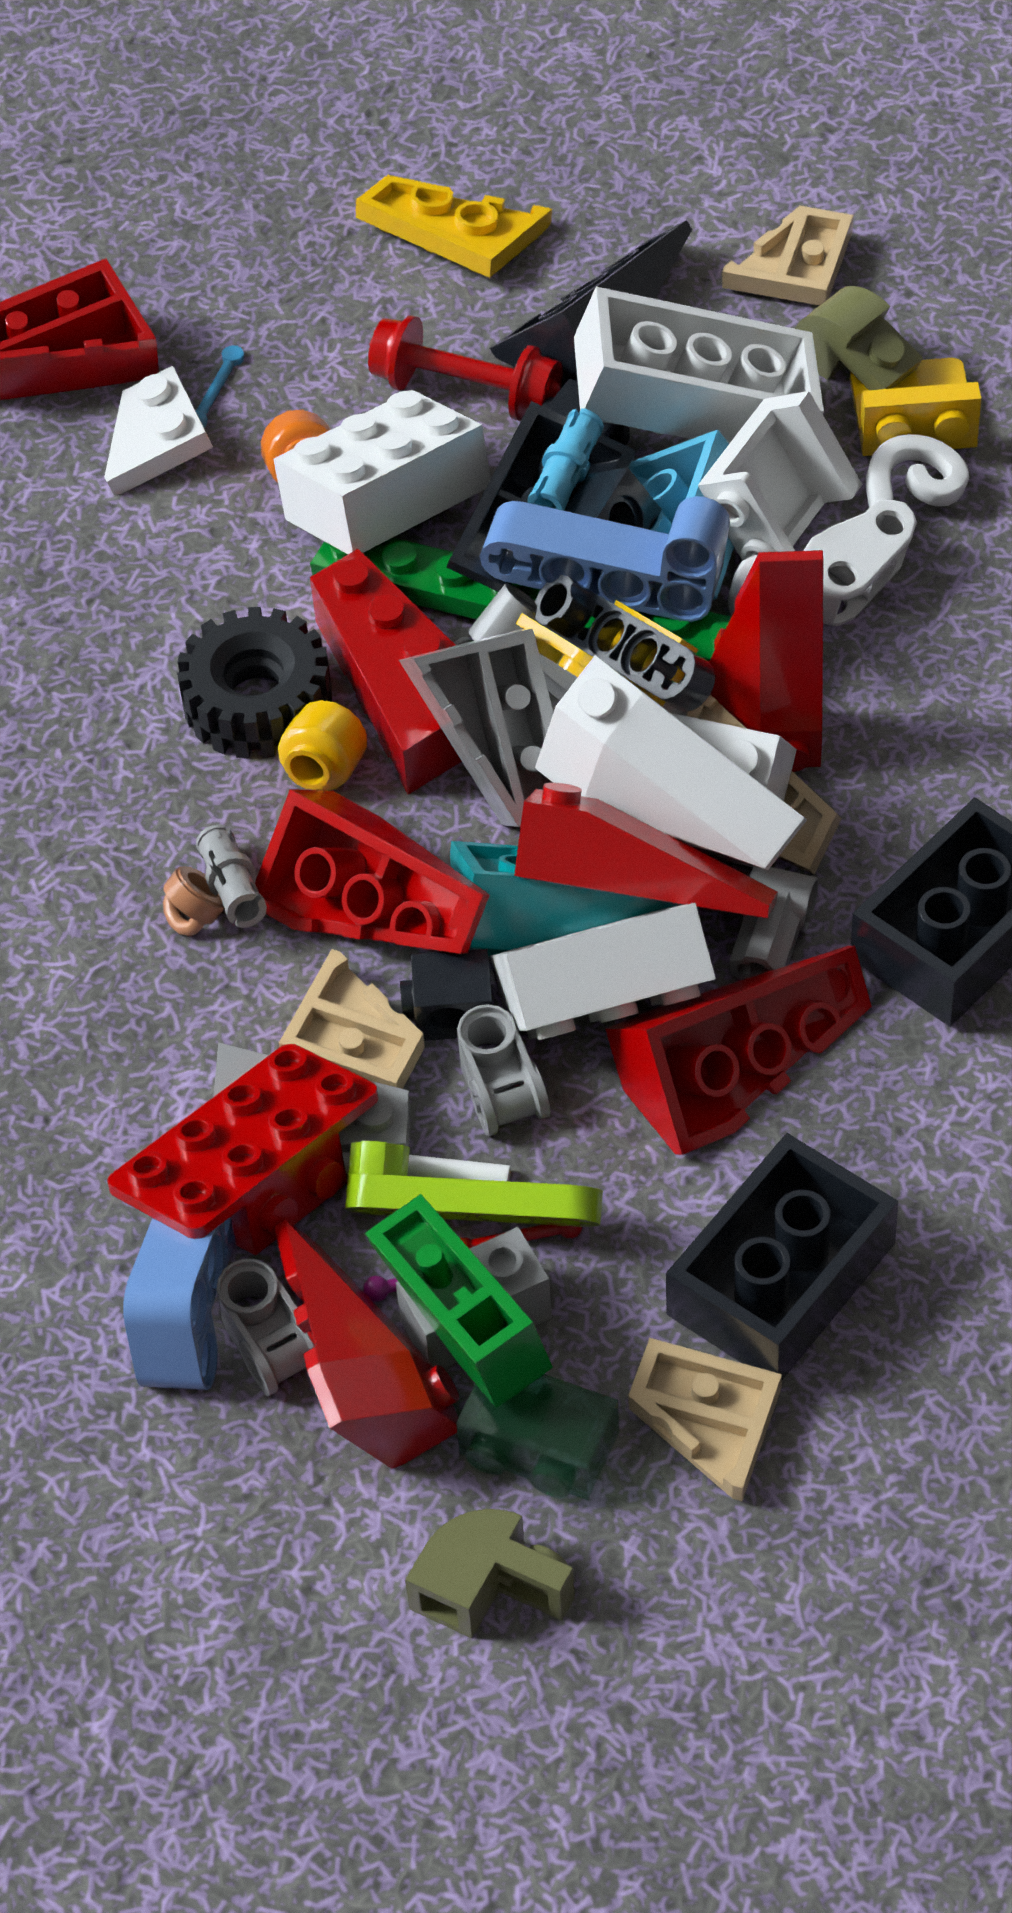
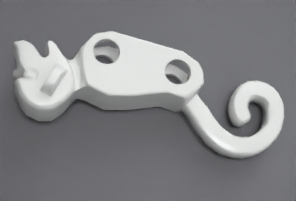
(871, 547)

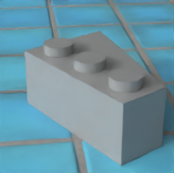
(493, 712)

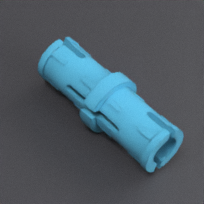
(567, 460)

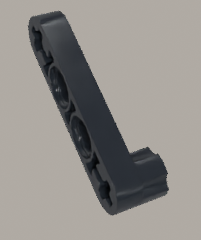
(567, 608)

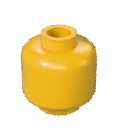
(322, 746)

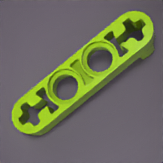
(381, 1185)

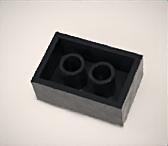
(944, 916)
(781, 1257)

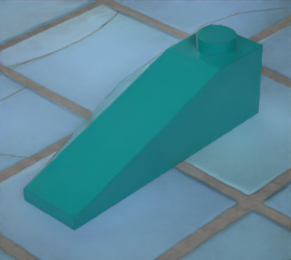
(535, 910)

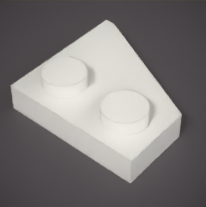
(153, 431)

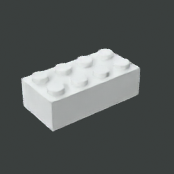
(685, 365)

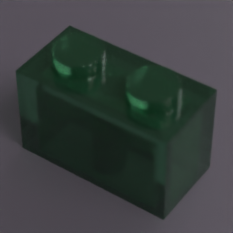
(543, 1433)

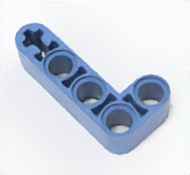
(637, 566)
(171, 1306)

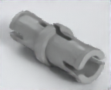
(231, 876)

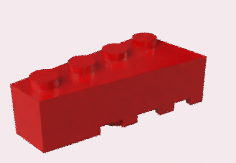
(369, 631)

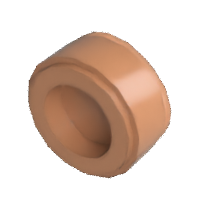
(190, 894)

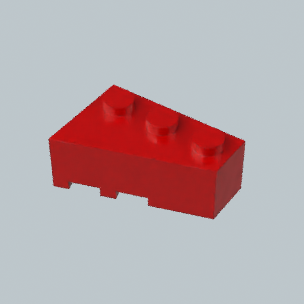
(73, 336)

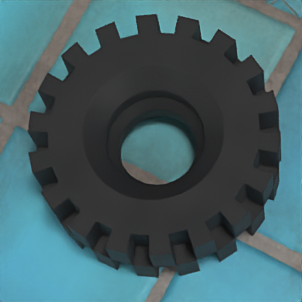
(243, 651)

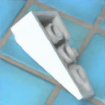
(660, 771)

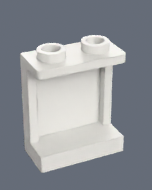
(779, 474)

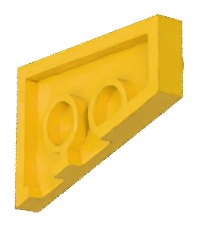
(464, 231)

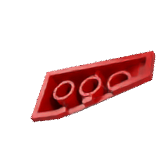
(773, 652)
(605, 849)
(362, 878)
(711, 1056)
(362, 1366)

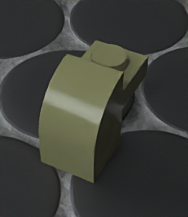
(854, 334)
(475, 1560)

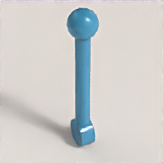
(231, 357)

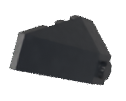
(636, 273)
(516, 479)

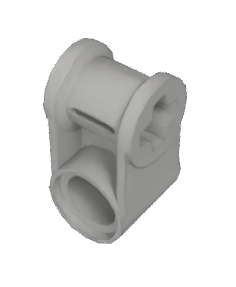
(503, 1078)
(264, 1332)

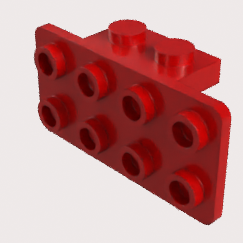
(252, 1151)

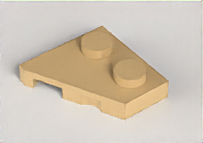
(796, 258)
(355, 1026)
(706, 1409)

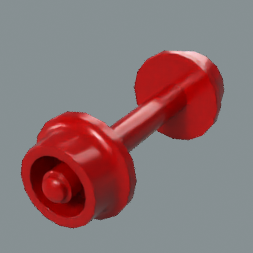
(398, 351)

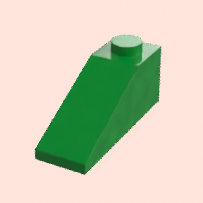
(461, 1301)

